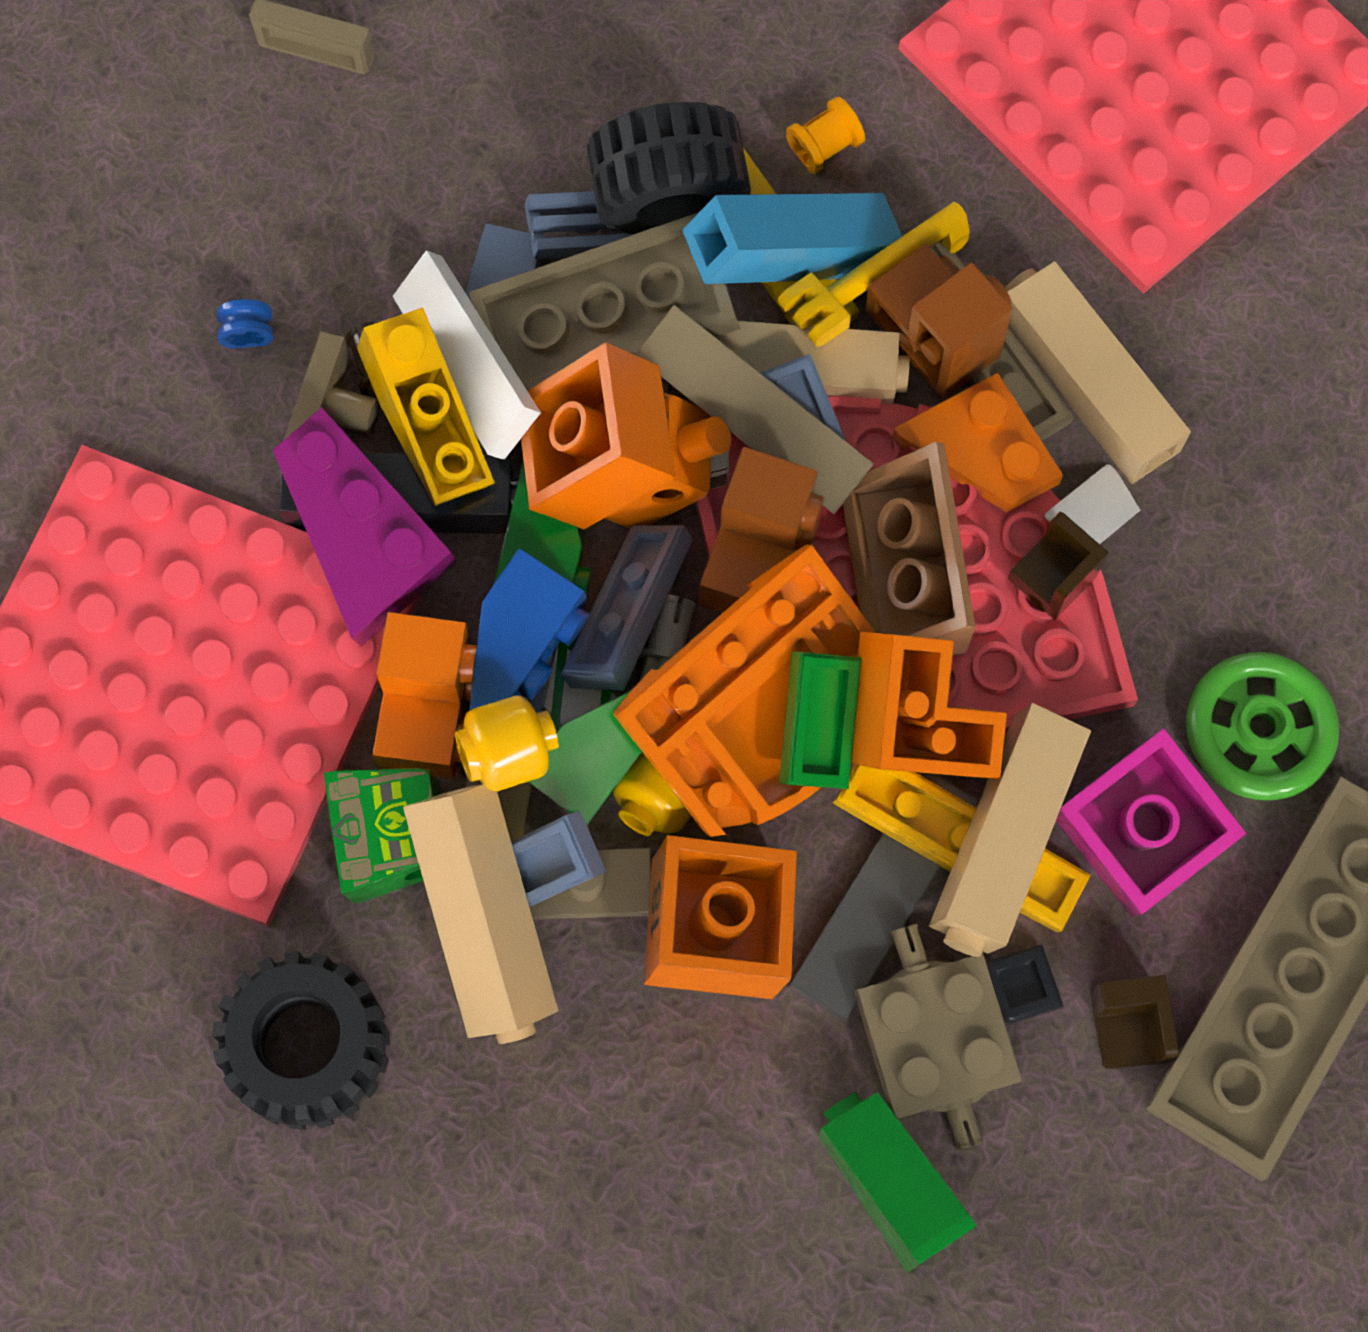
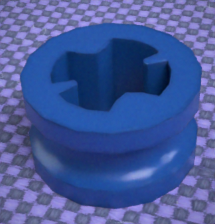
(244, 324)

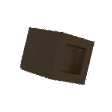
(1059, 566)
(1134, 1022)

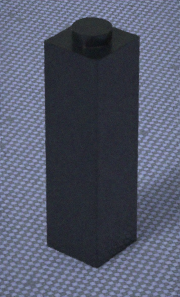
(476, 512)

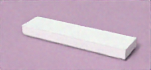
(483, 377)

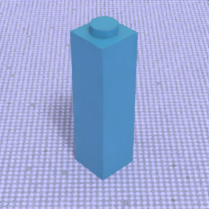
(788, 236)

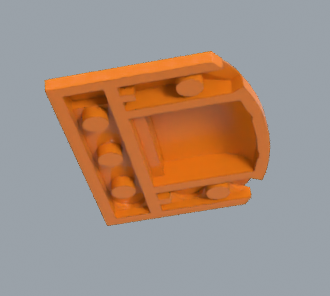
(720, 703)

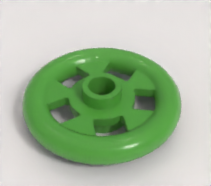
(1291, 684)

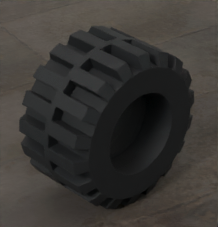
(665, 164)
(256, 1007)

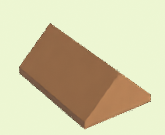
(910, 550)

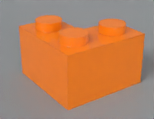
(425, 688)
(906, 713)

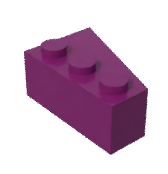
(360, 527)

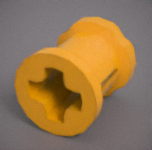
(825, 134)

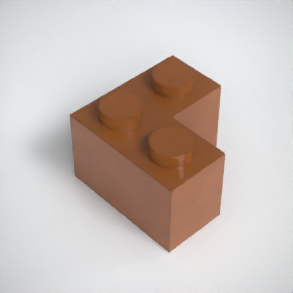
(946, 317)
(763, 520)

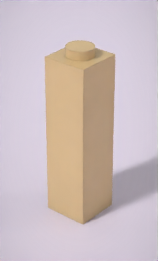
(848, 365)
(1094, 372)
(1009, 832)
(481, 913)

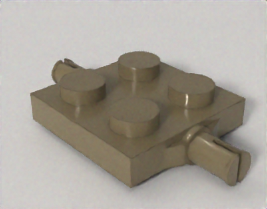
(937, 1036)

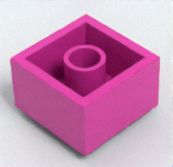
(1148, 823)

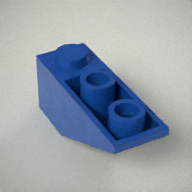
(521, 627)

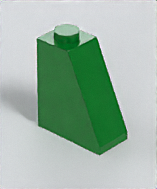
(893, 1179)

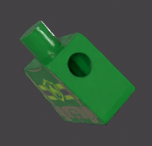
(372, 829)

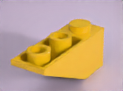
(423, 405)

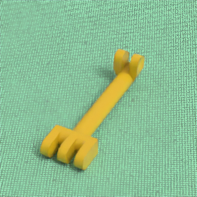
(828, 302)

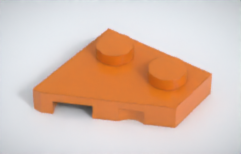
(986, 444)

